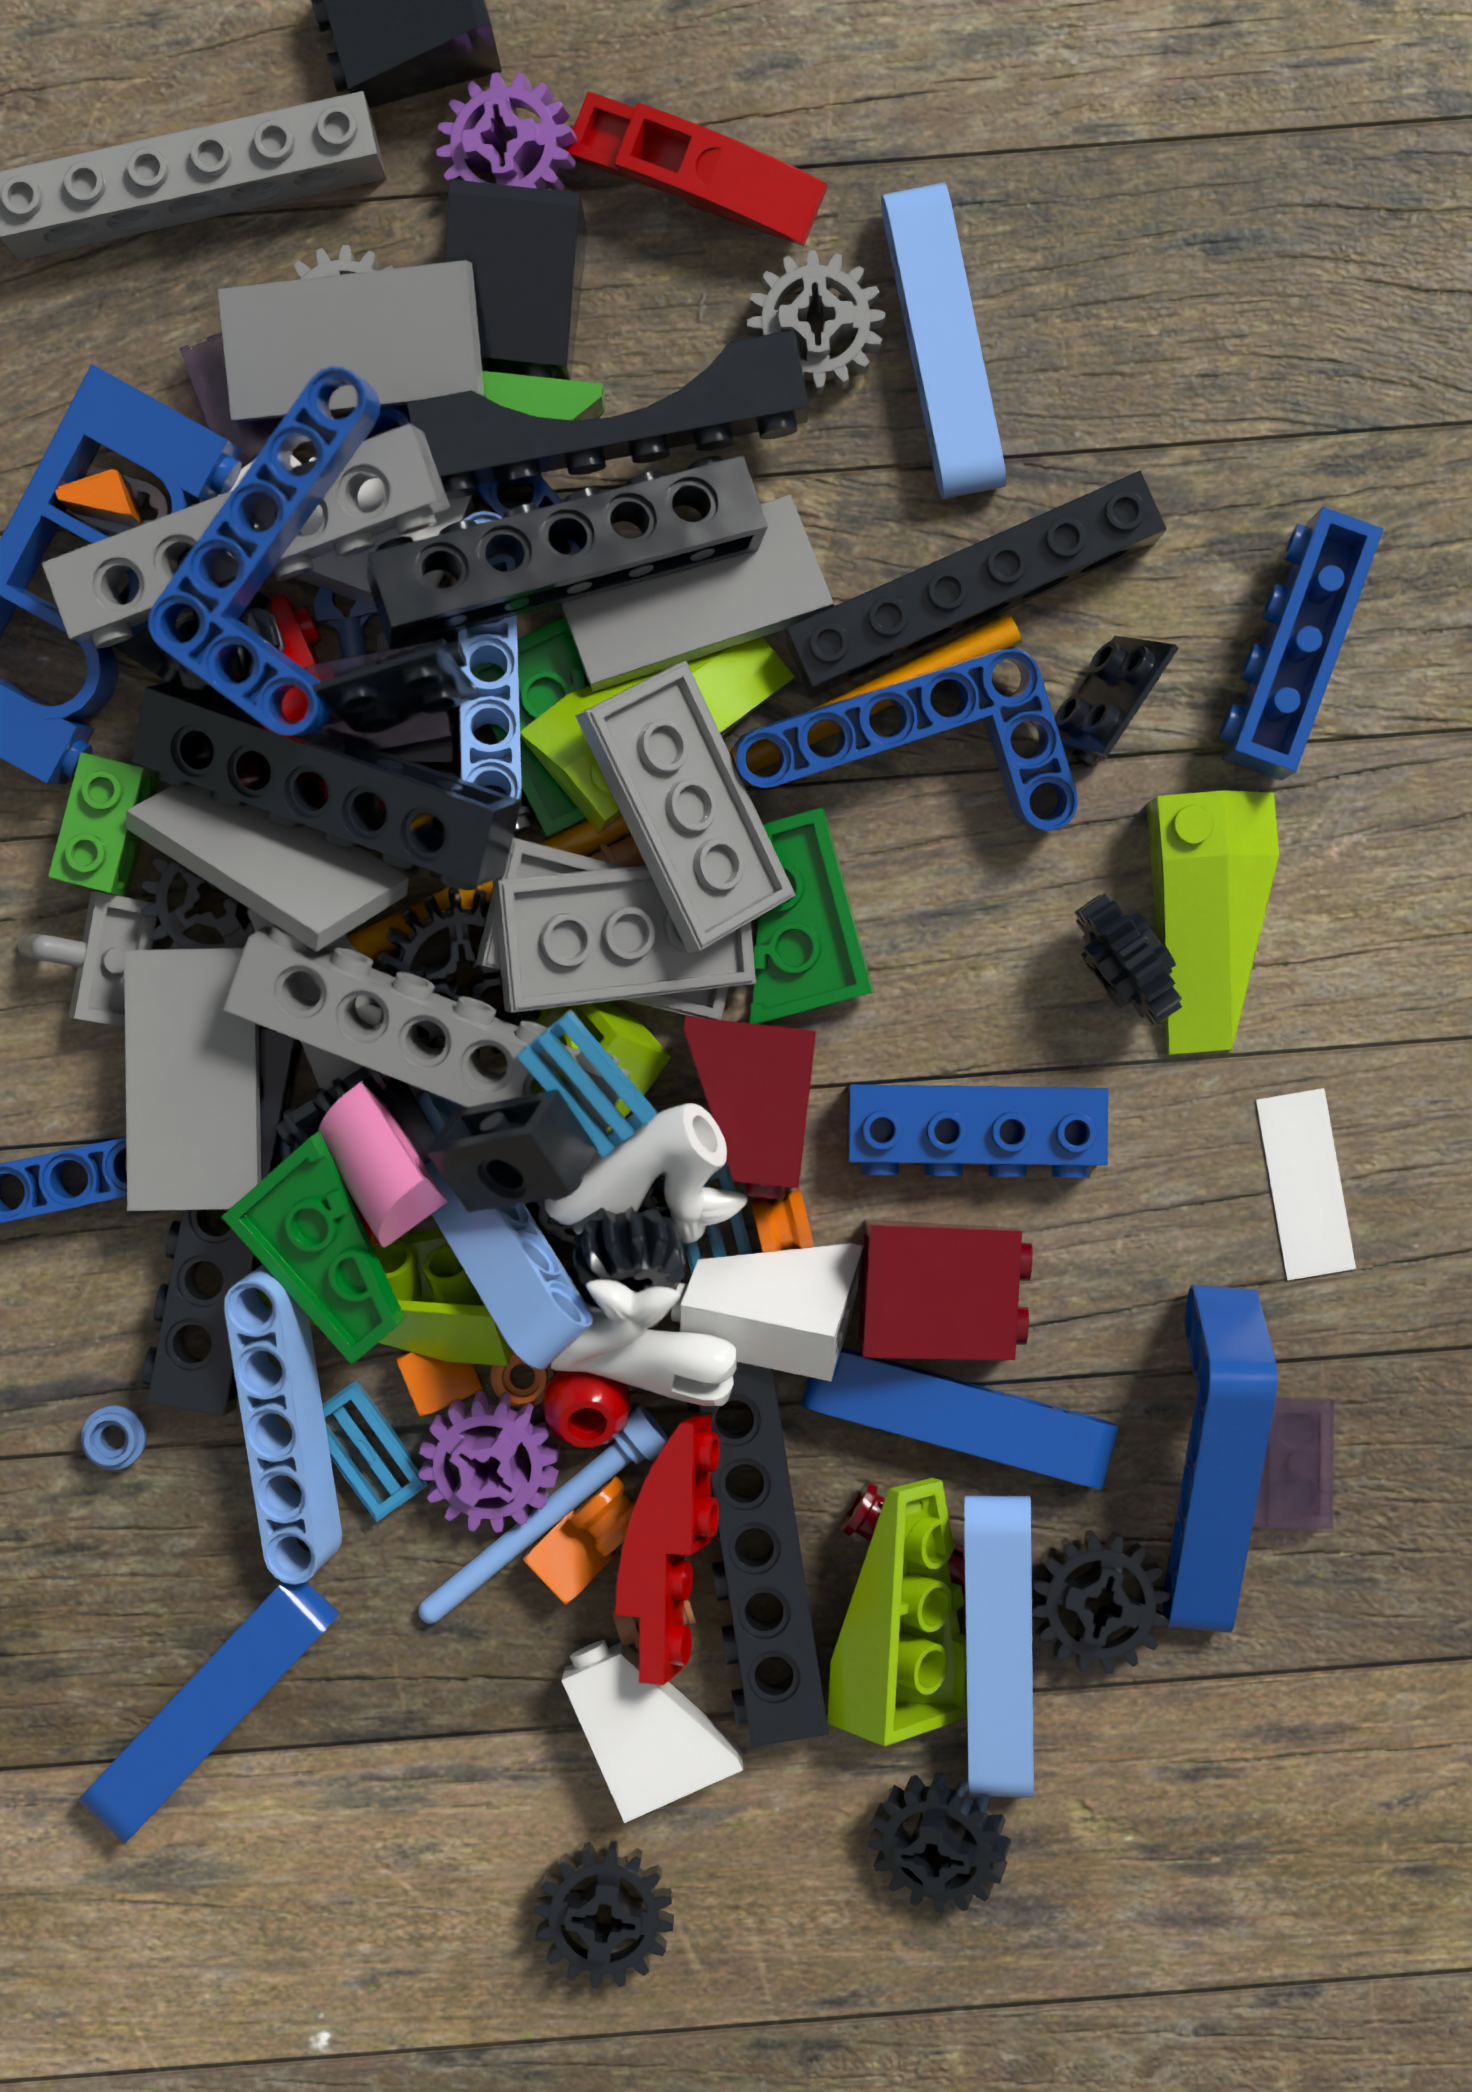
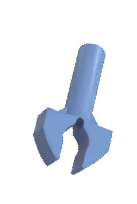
(349, 629)

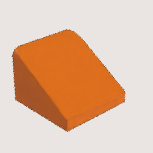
(102, 497)
(437, 1382)
(566, 1559)

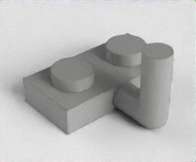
(110, 928)

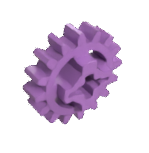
(483, 131)
(506, 1481)

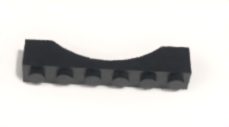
(744, 391)

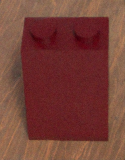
(758, 1097)
(942, 1291)

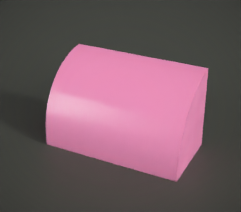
(379, 1165)

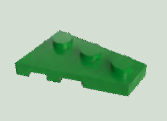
(546, 674)
(809, 944)
(318, 1249)

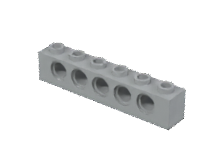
(189, 176)
(88, 577)
(268, 996)

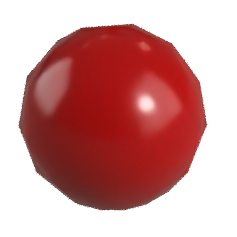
(585, 1408)

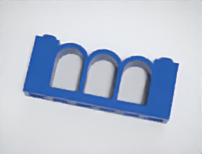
(174, 448)

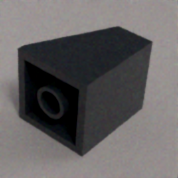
(406, 45)
(525, 271)

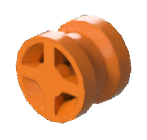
(782, 1223)
(605, 1516)

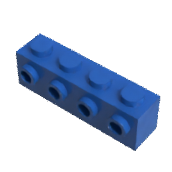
(1302, 643)
(977, 1127)

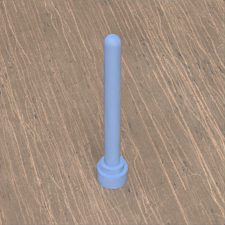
(638, 1440)

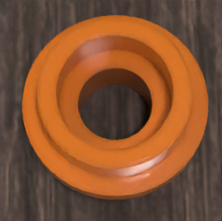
(502, 1382)

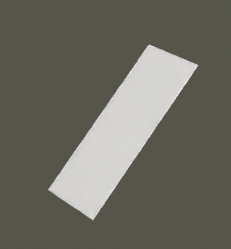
(1305, 1184)

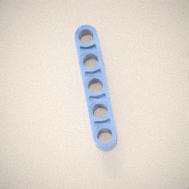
(943, 340)
(496, 700)
(509, 1265)
(270, 1447)
(999, 1645)

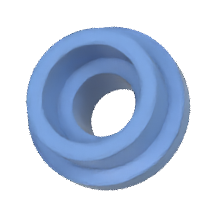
(95, 1443)

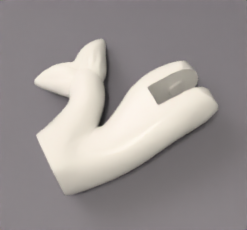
(676, 1142)
(667, 1363)

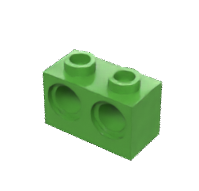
(93, 839)

